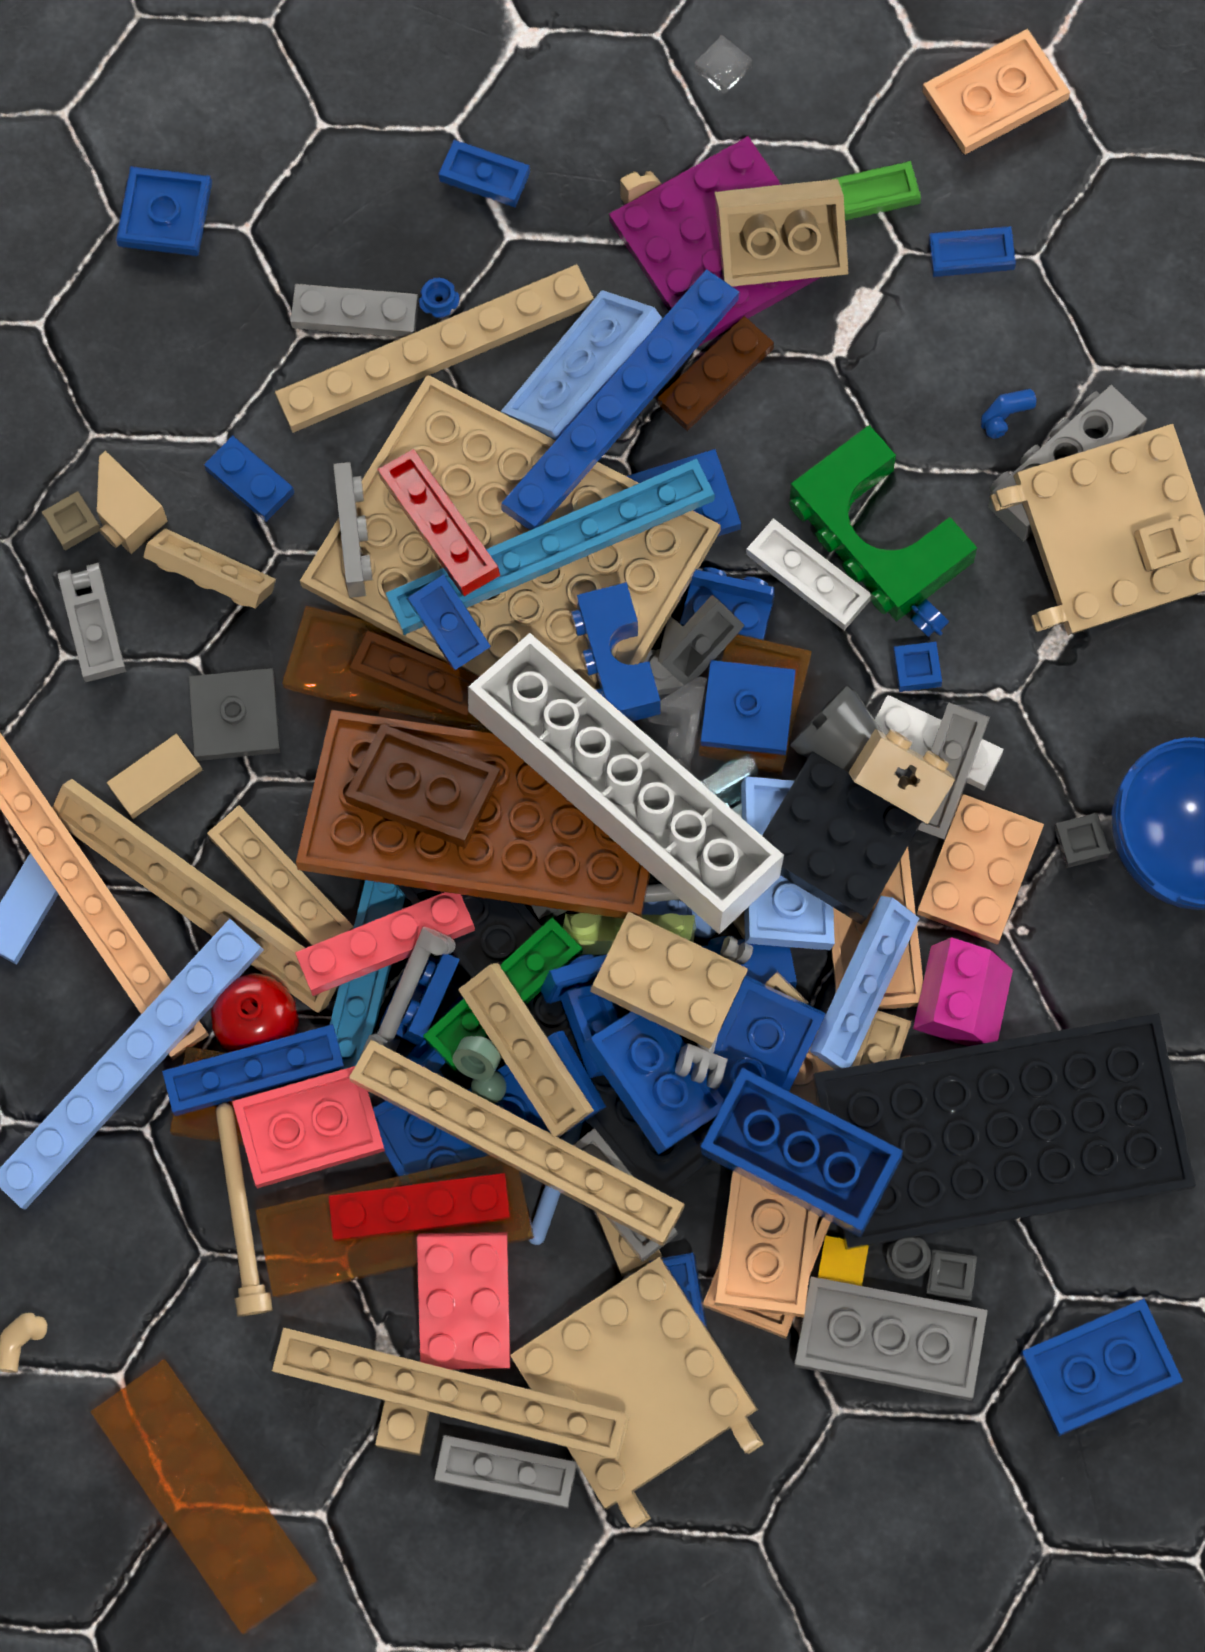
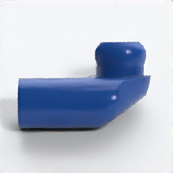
(1002, 407)

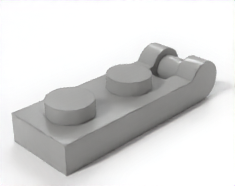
(92, 623)

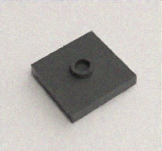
(234, 714)

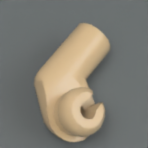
(15, 1336)

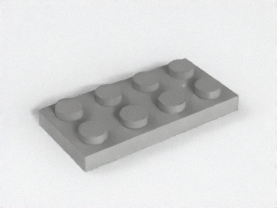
(891, 1338)

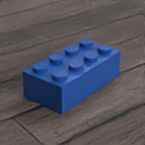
(801, 1152)

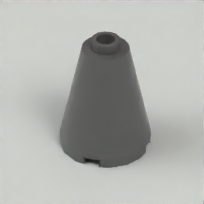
(839, 731)

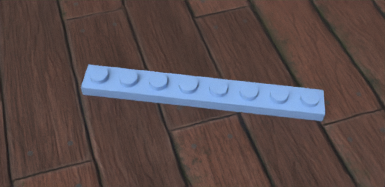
(127, 1064)

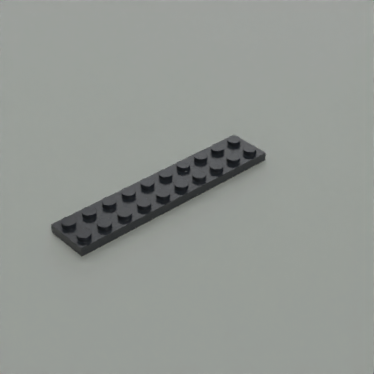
(498, 933)

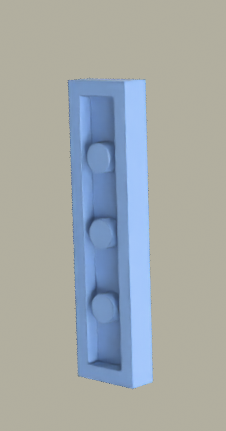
(864, 983)

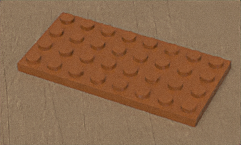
(523, 850)

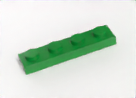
(526, 970)

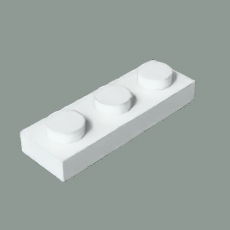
(808, 574)
(922, 730)

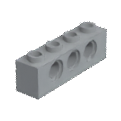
(1106, 412)

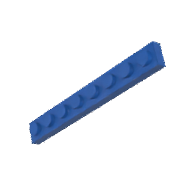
(620, 401)

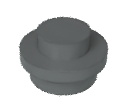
(908, 1258)

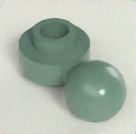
(478, 1060)

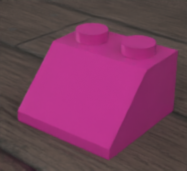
(963, 993)

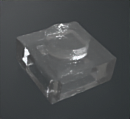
(723, 64)

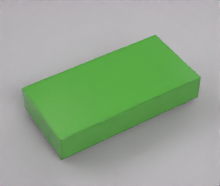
(879, 190)

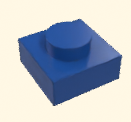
(917, 666)

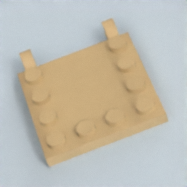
(1086, 521)
(647, 1358)

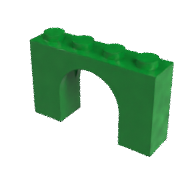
(892, 576)

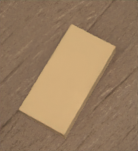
(154, 776)

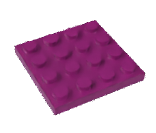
(676, 231)

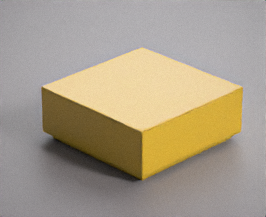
(842, 1264)

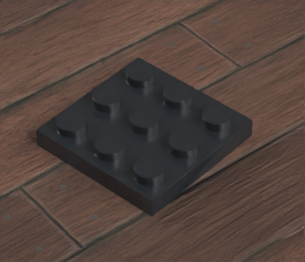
(839, 838)

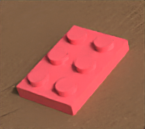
(307, 1127)
(464, 1300)

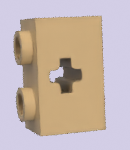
(916, 795)

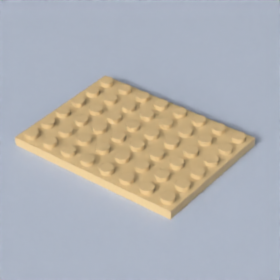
(477, 462)

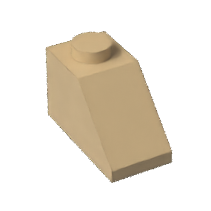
(125, 507)

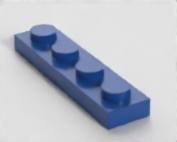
(253, 1070)

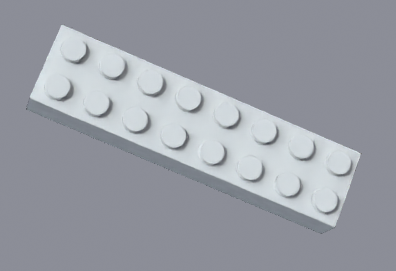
(625, 783)

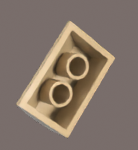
(782, 232)

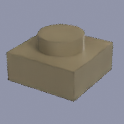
(71, 520)

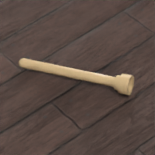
(252, 1295)

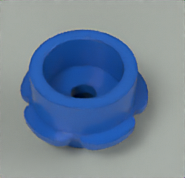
(434, 288)
(928, 618)

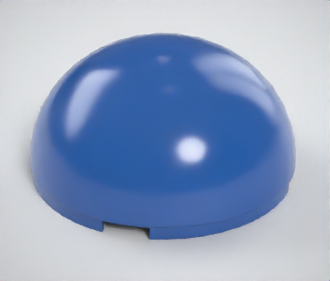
(1162, 822)

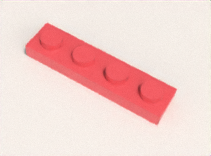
(381, 941)

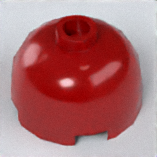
(269, 1011)

